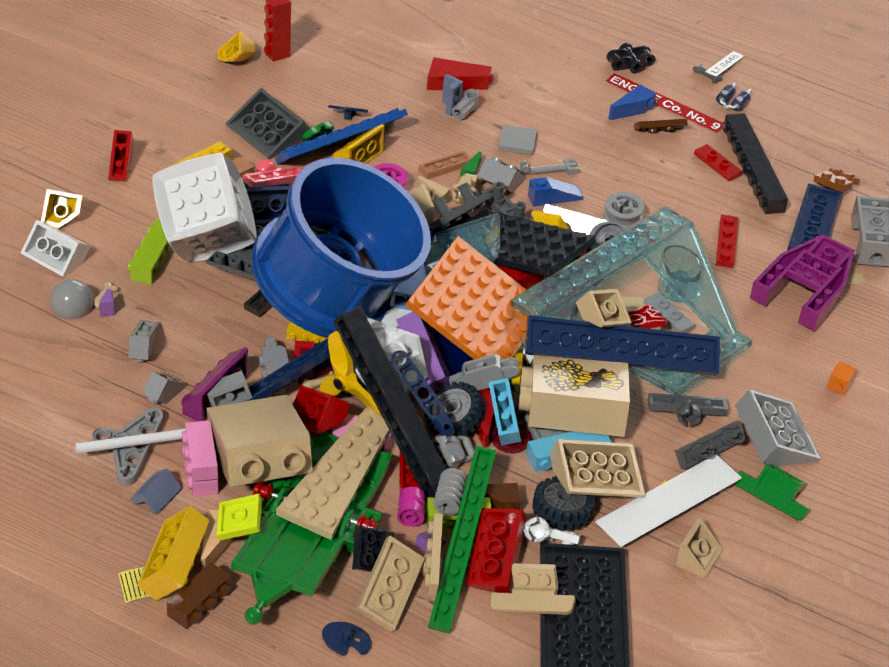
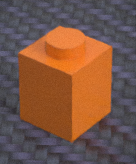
(841, 378)

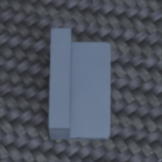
(451, 92)
(157, 490)

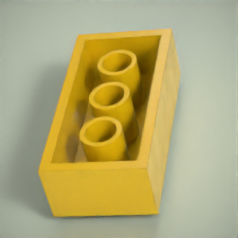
(173, 553)

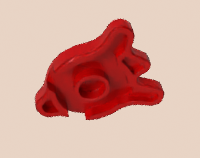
(646, 317)

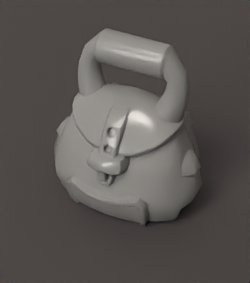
(451, 451)

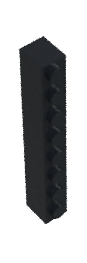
(755, 163)

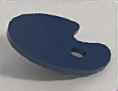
(347, 113)
(341, 636)

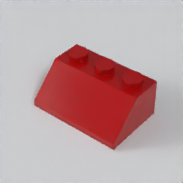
(319, 410)

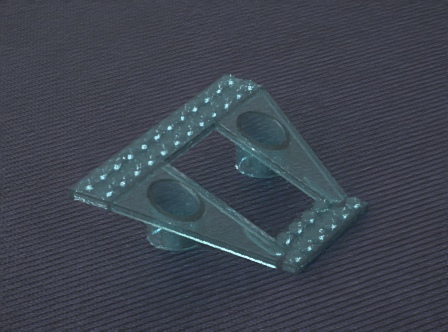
(684, 275)

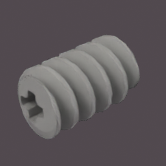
(449, 491)

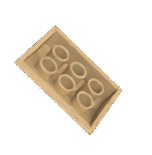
(597, 468)

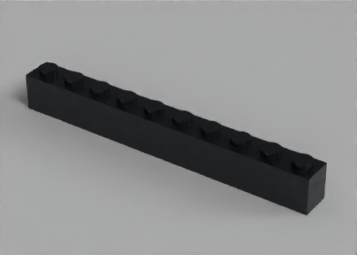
(391, 399)

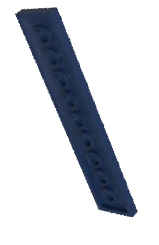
(623, 344)

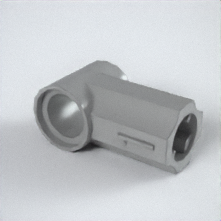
(467, 104)

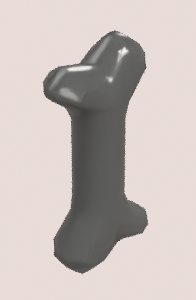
(700, 69)

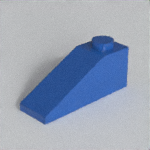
(633, 103)
(552, 191)

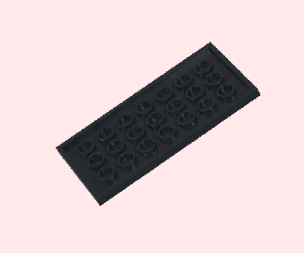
(536, 245)
(598, 624)

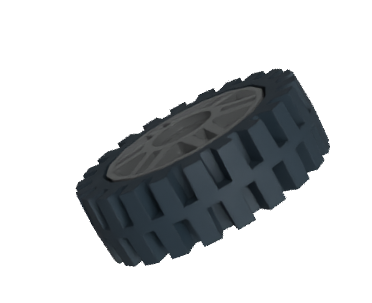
(561, 508)

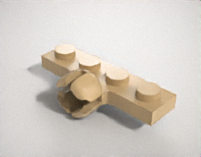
(433, 562)

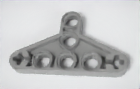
(124, 454)

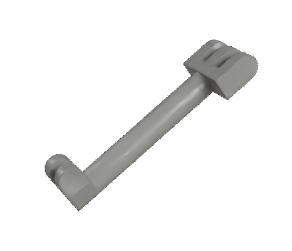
(569, 165)

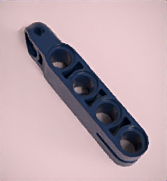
(439, 420)

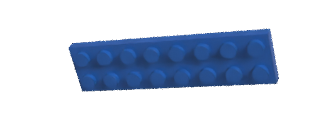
(339, 135)

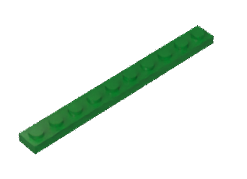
(462, 540)

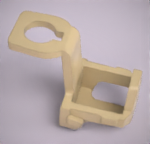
(471, 180)

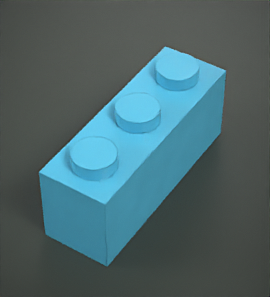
(504, 411)

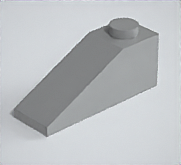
(142, 340)

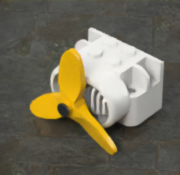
(347, 375)

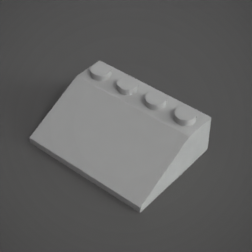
(776, 430)

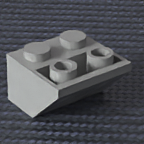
(496, 170)

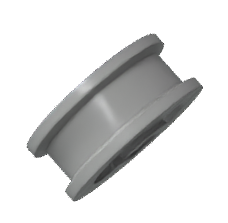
(624, 208)

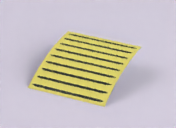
(129, 581)

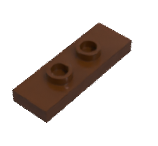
(653, 126)

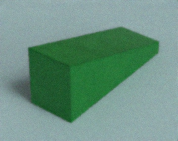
(472, 165)

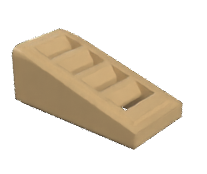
(435, 189)

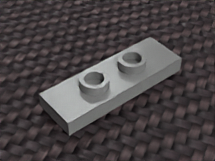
(675, 319)

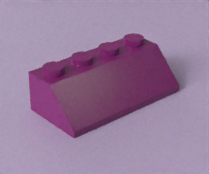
(197, 401)

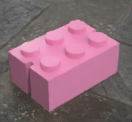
(201, 458)

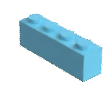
(539, 449)

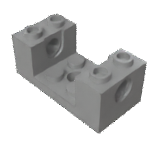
(872, 220)

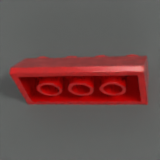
(277, 29)

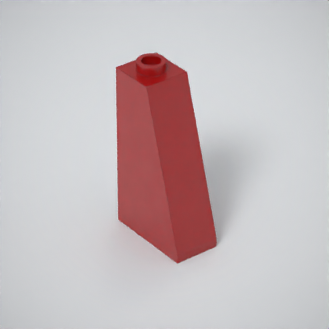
(473, 75)

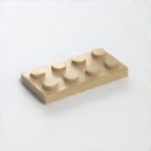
(390, 584)

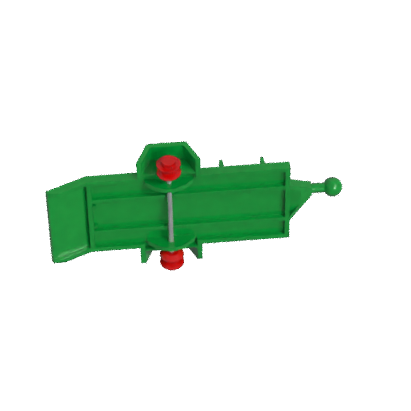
(293, 557)

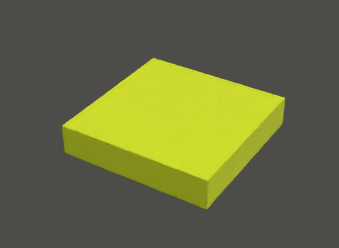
(239, 517)

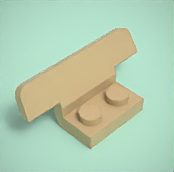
(533, 592)

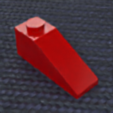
(121, 155)
(484, 429)

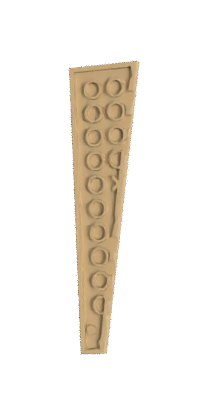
(327, 491)

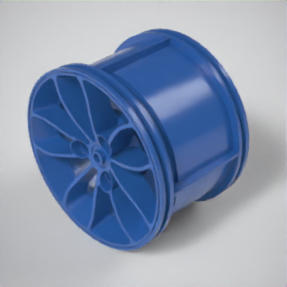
(321, 275)

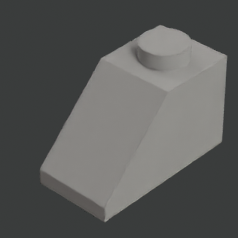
(162, 387)
(230, 390)

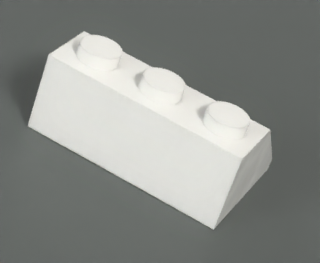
(54, 248)

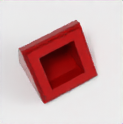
(302, 344)

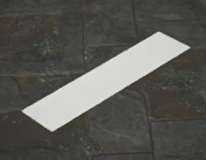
(668, 500)

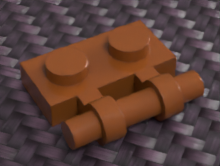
(836, 179)

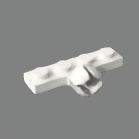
(538, 530)

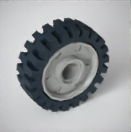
(462, 406)

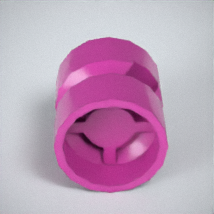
(411, 506)

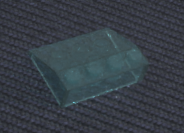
(481, 234)

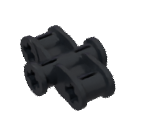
(630, 58)

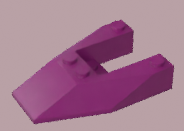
(817, 264)

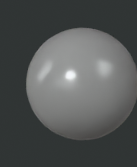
(71, 299)

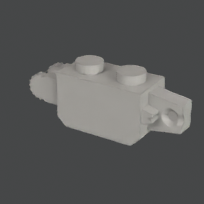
(272, 358)
(484, 370)

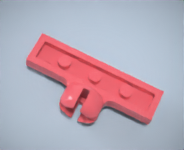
(270, 175)

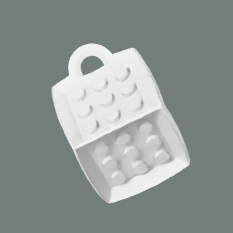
(204, 207)

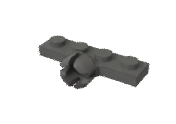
(687, 407)

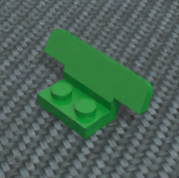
(776, 489)

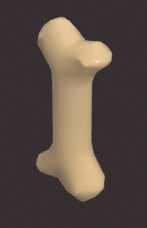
(107, 285)
(314, 383)

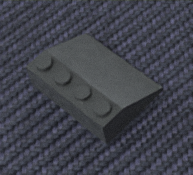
(267, 124)

